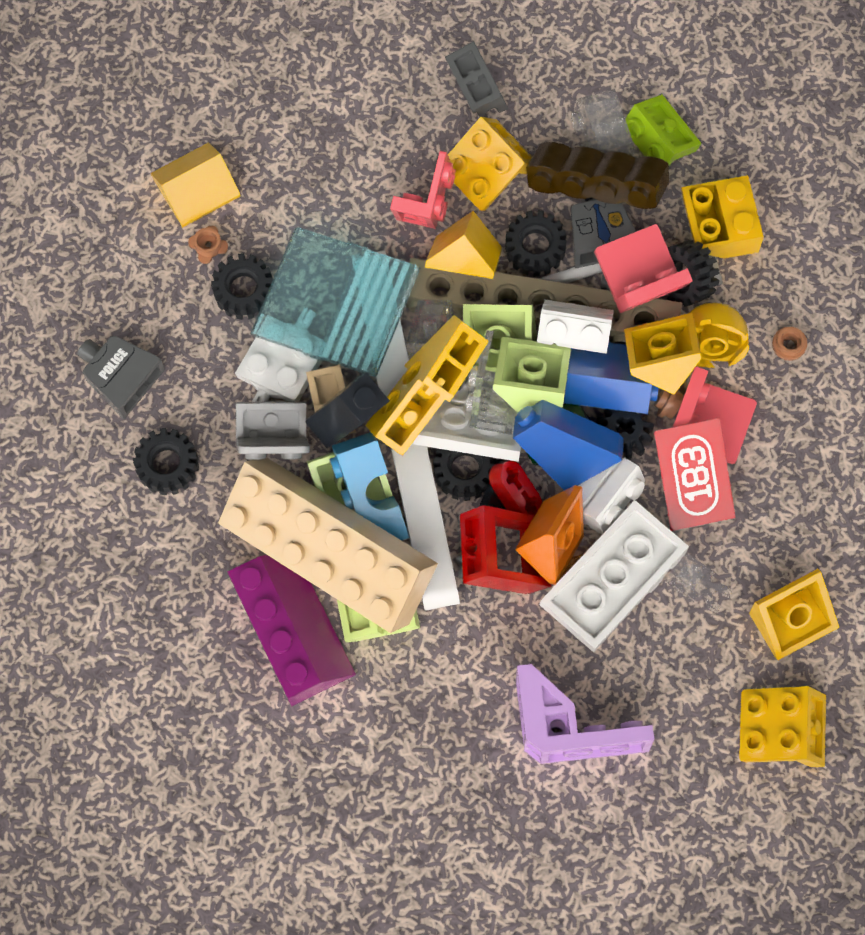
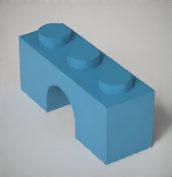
(358, 463)

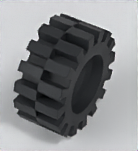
(541, 225)
(700, 269)
(234, 270)
(152, 447)
(461, 487)

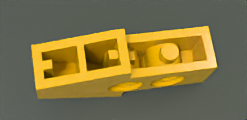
(429, 379)

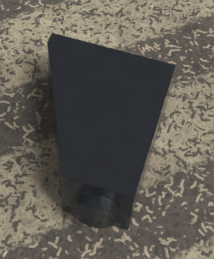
(347, 410)

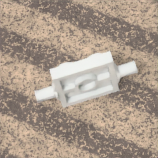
(276, 371)

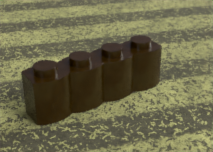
(603, 176)

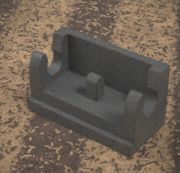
(475, 80)

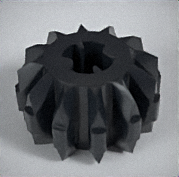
(639, 433)

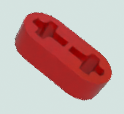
(514, 488)

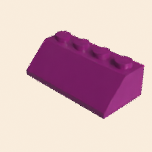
(291, 628)

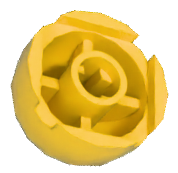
(720, 334)

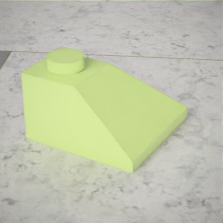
(531, 372)

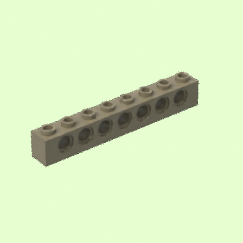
(531, 292)

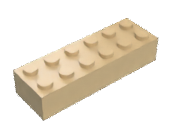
(327, 544)

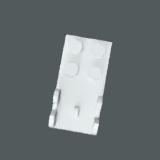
(614, 575)

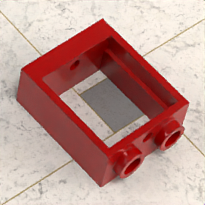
(481, 566)

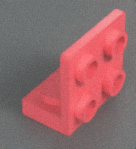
(411, 207)
(640, 268)
(710, 402)

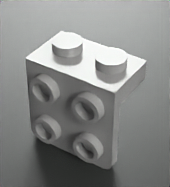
(271, 429)

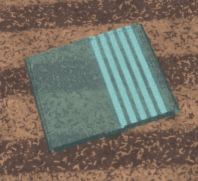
(335, 301)

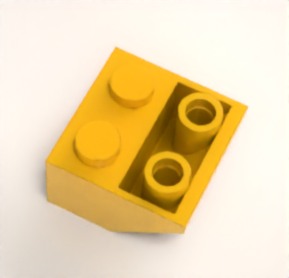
(724, 216)

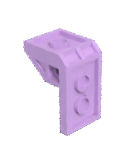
(546, 707)

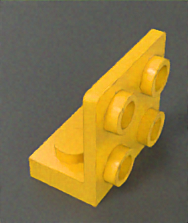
(487, 161)
(783, 725)

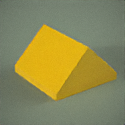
(196, 184)
(466, 249)
(663, 351)
(795, 615)

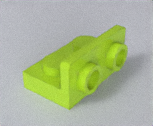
(660, 130)

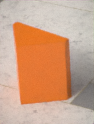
(554, 534)

